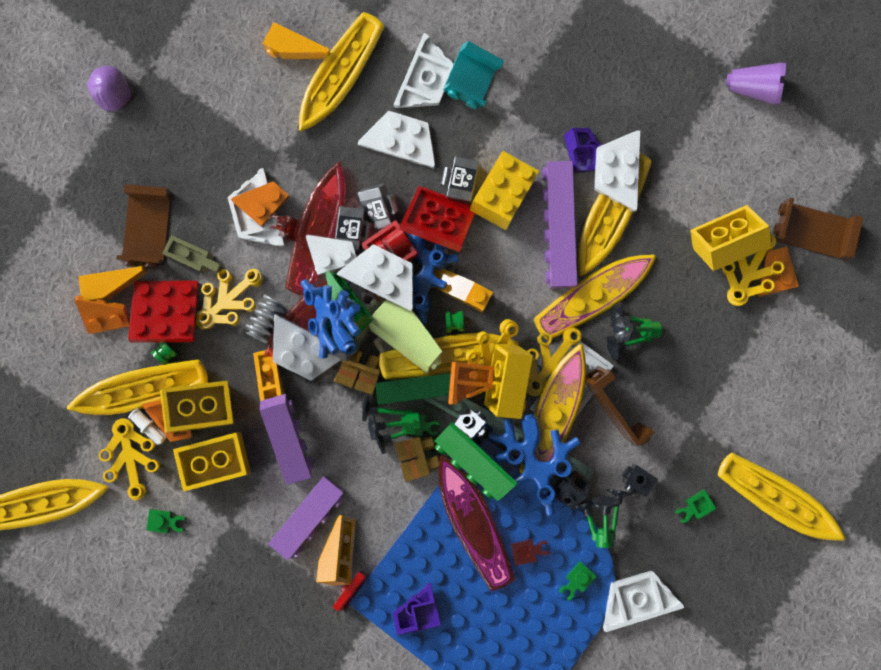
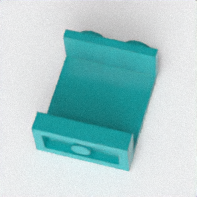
(472, 74)

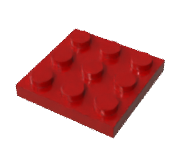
(437, 218)
(163, 311)

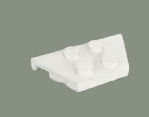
(424, 77)
(401, 138)
(618, 170)
(247, 227)
(383, 275)
(298, 350)
(638, 600)

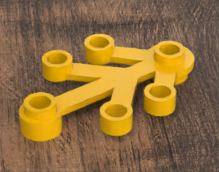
(750, 274)
(226, 300)
(485, 349)
(549, 363)
(129, 456)

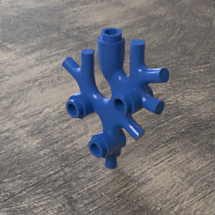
(425, 278)
(332, 316)
(534, 469)

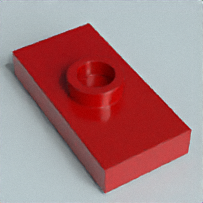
(349, 591)

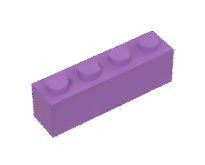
(285, 438)
(306, 517)

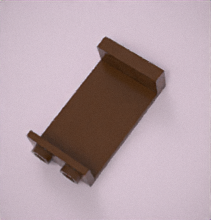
(145, 226)
(817, 230)
(596, 381)

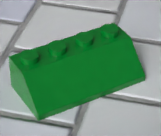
(475, 462)

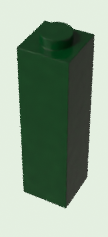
(413, 388)

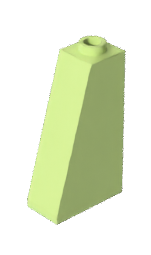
(407, 335)

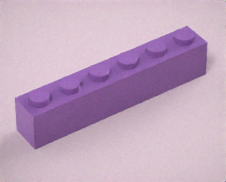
(560, 225)

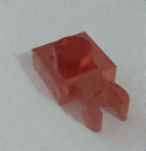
(287, 227)
(526, 552)

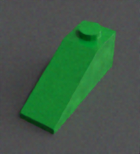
(338, 283)

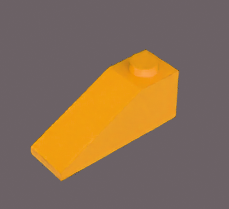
(291, 45)
(108, 284)
(464, 290)
(268, 376)
(337, 555)

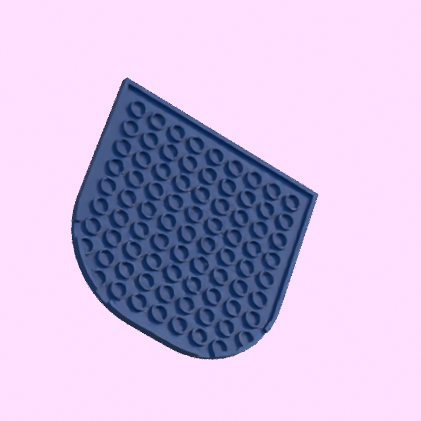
(501, 629)

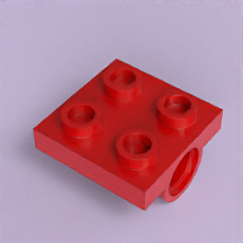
(393, 241)

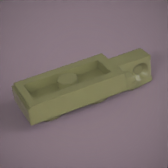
(190, 255)

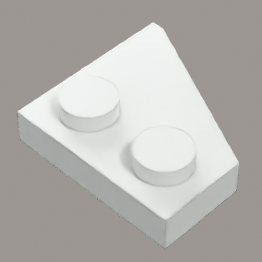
(330, 253)

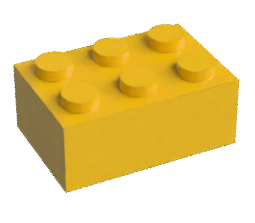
(504, 190)
(730, 237)
(510, 381)
(196, 406)
(212, 461)

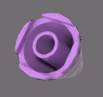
(759, 82)

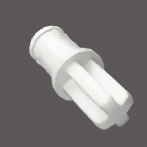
(147, 426)

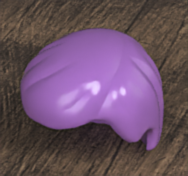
(109, 88)

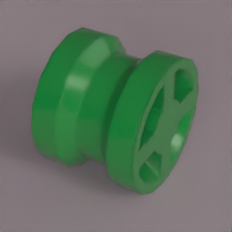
(454, 321)
(164, 353)

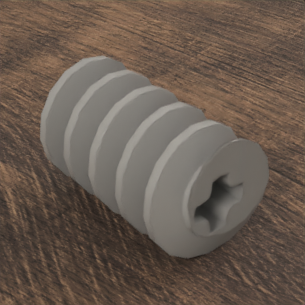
(264, 319)

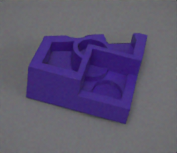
(582, 149)
(417, 613)

